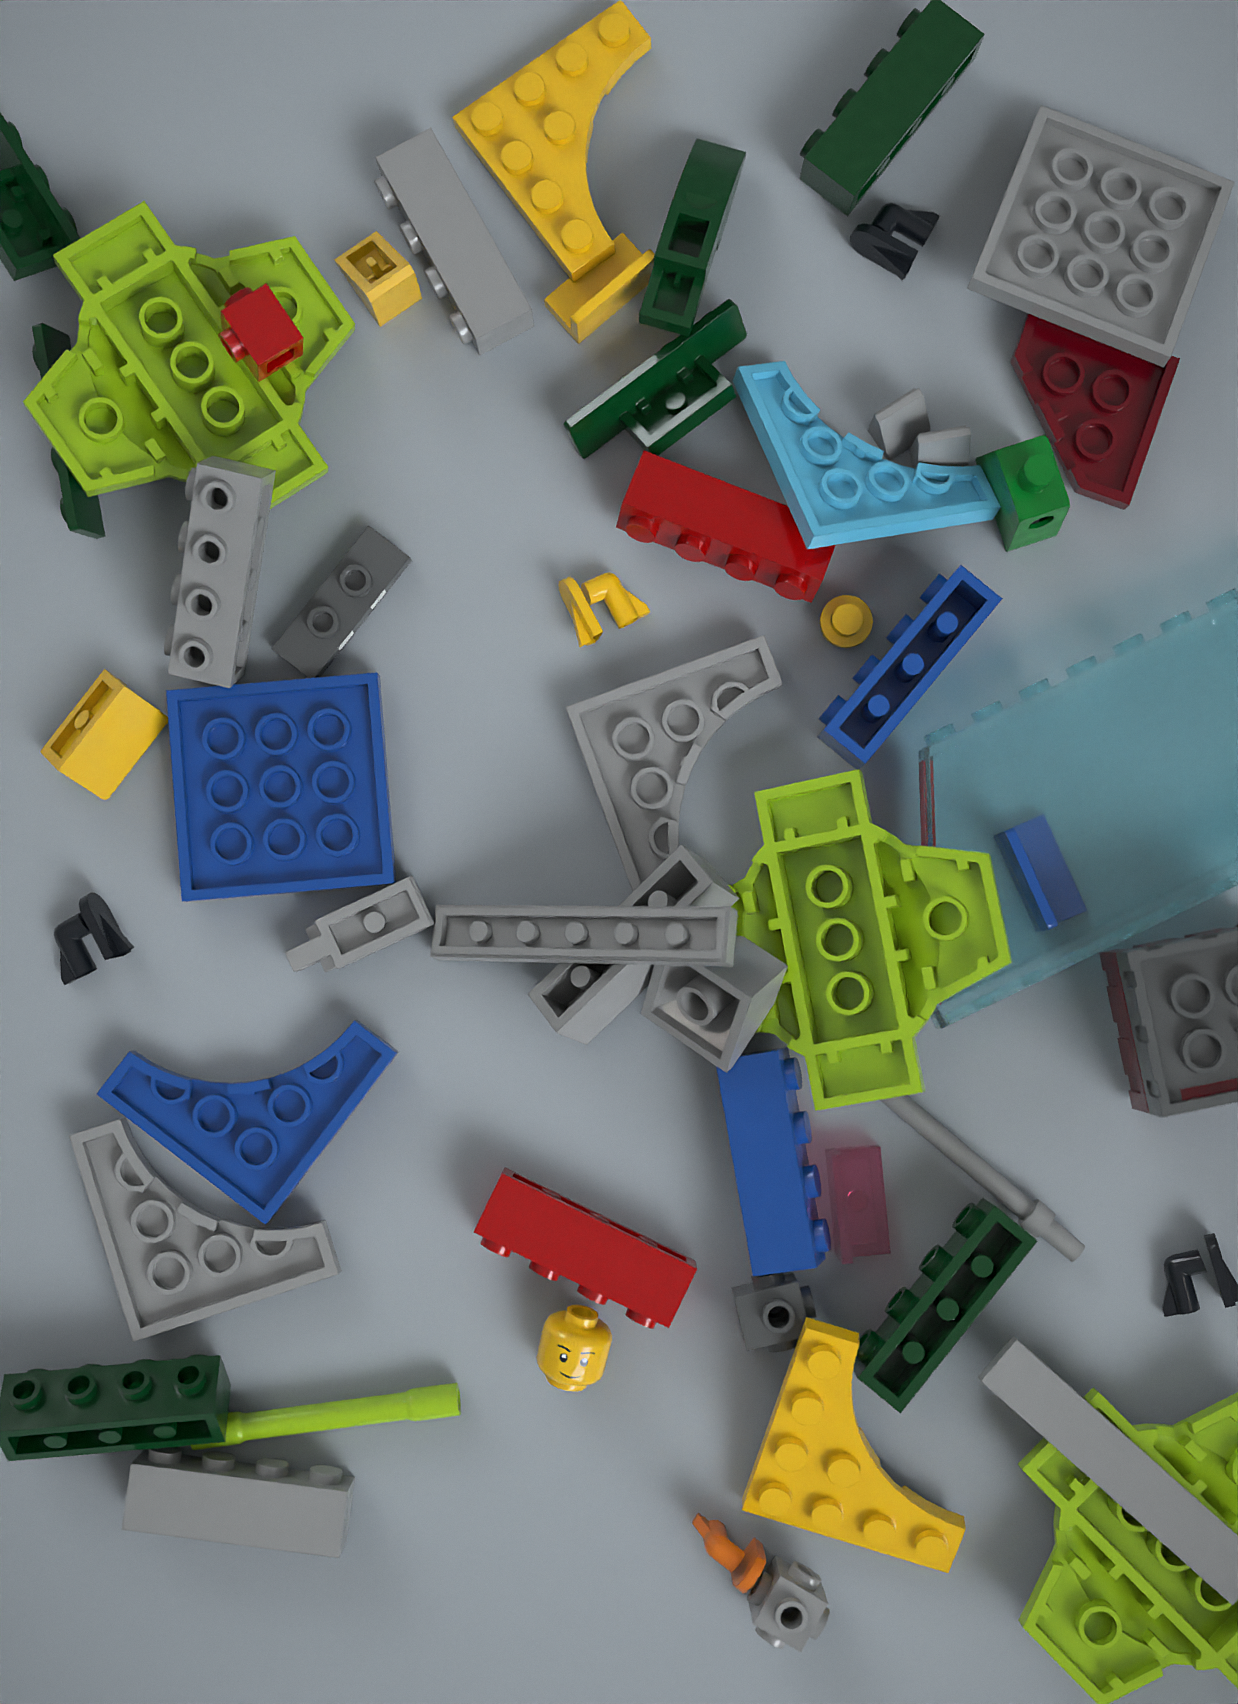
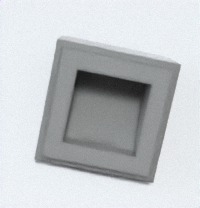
(900, 423)
(942, 447)

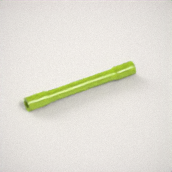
(412, 1405)

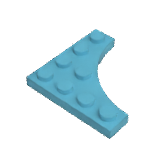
(842, 485)

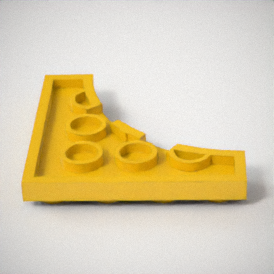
(539, 129)
(824, 1473)

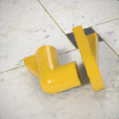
(622, 605)

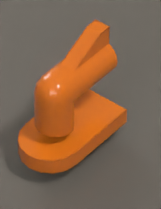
(744, 1565)

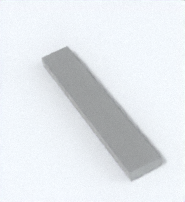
(585, 934)
(1116, 1465)

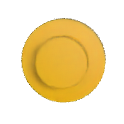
(846, 621)

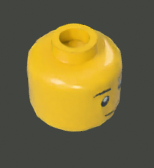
(574, 1348)

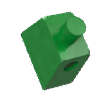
(1028, 490)

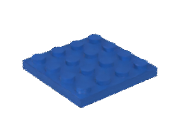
(281, 787)

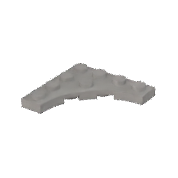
(649, 736)
(177, 1259)

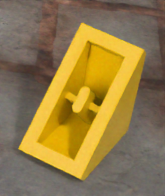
(380, 277)

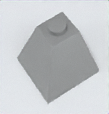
(716, 1006)

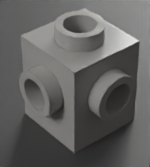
(784, 1587)

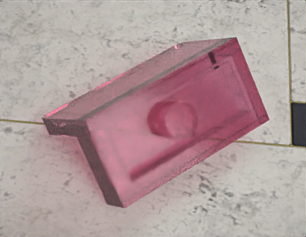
(857, 1202)

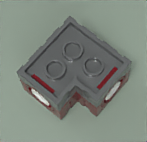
(1177, 1020)

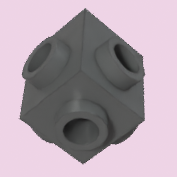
(776, 1330)

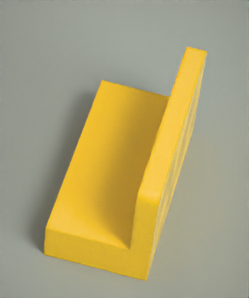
(602, 291)
(104, 735)

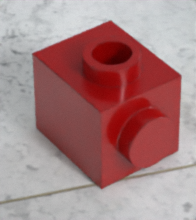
(259, 331)

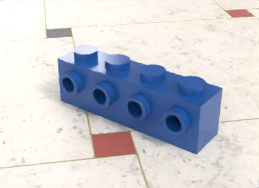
(909, 668)
(772, 1162)

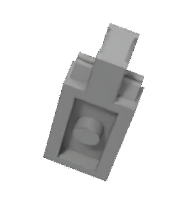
(363, 927)

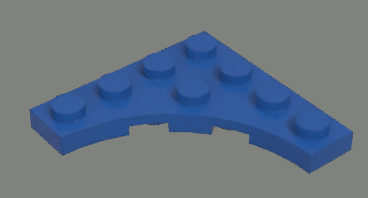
(255, 1134)

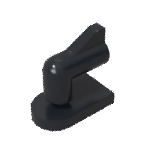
(879, 246)
(93, 919)
(1180, 1291)

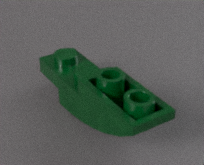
(691, 236)

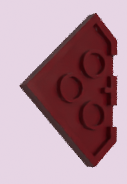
(1092, 405)

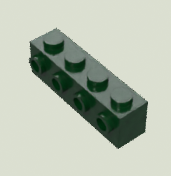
(890, 105)
(941, 1303)
(114, 1407)

